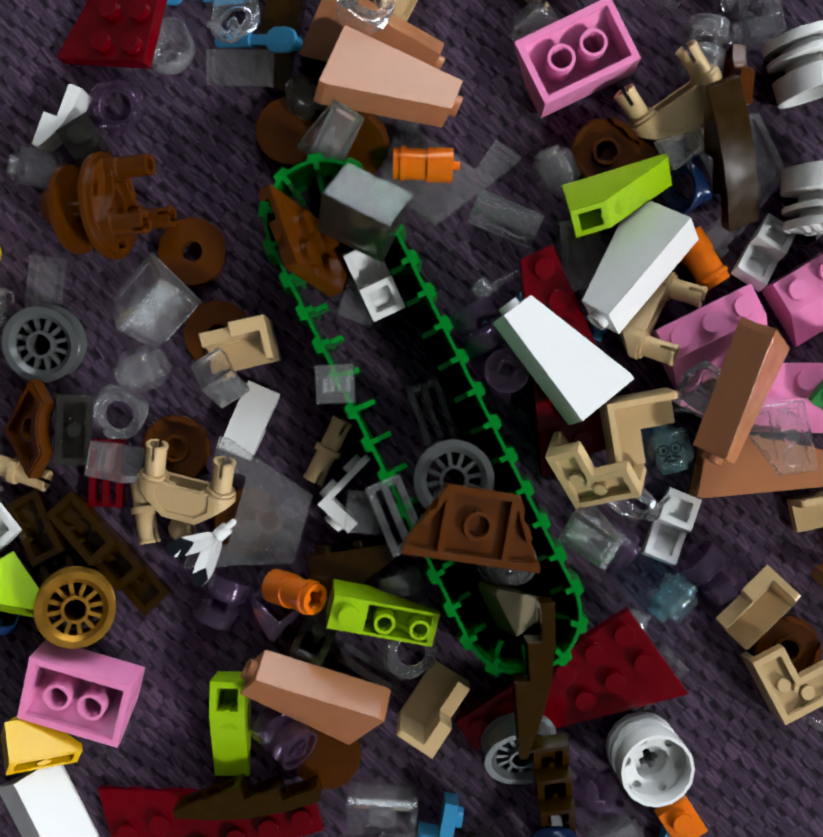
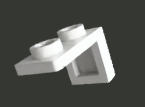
(334, 508)

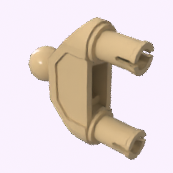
(678, 111)
(637, 332)
(183, 497)

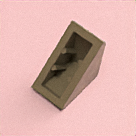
(510, 607)

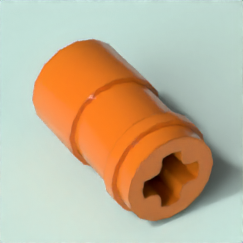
(424, 164)
(704, 262)
(294, 592)

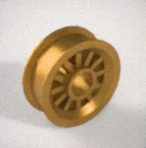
(81, 637)

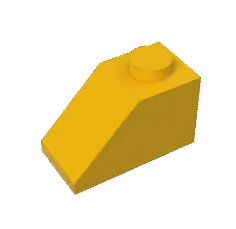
(36, 747)

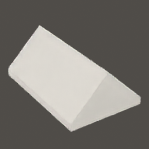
(47, 805)

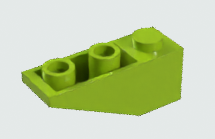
(614, 194)
(379, 614)
(229, 724)

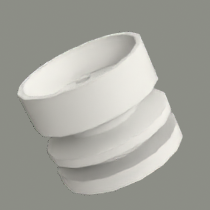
(801, 59)
(806, 185)
(660, 773)

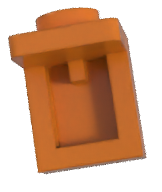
(681, 819)

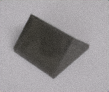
(363, 211)

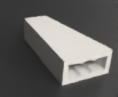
(636, 263)
(560, 359)

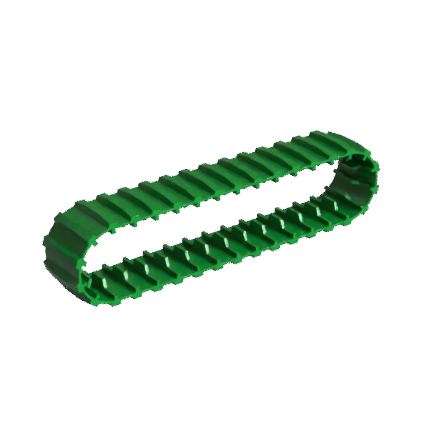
(493, 660)

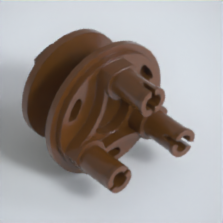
(100, 205)

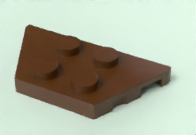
(302, 247)
(474, 528)

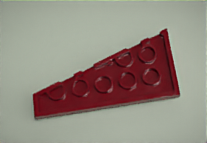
(115, 34)
(547, 282)
(610, 672)
(149, 814)

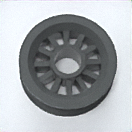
(15, 349)
(447, 447)
(502, 756)

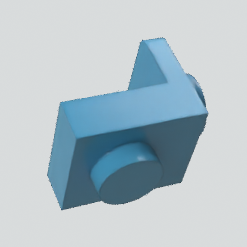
(450, 817)

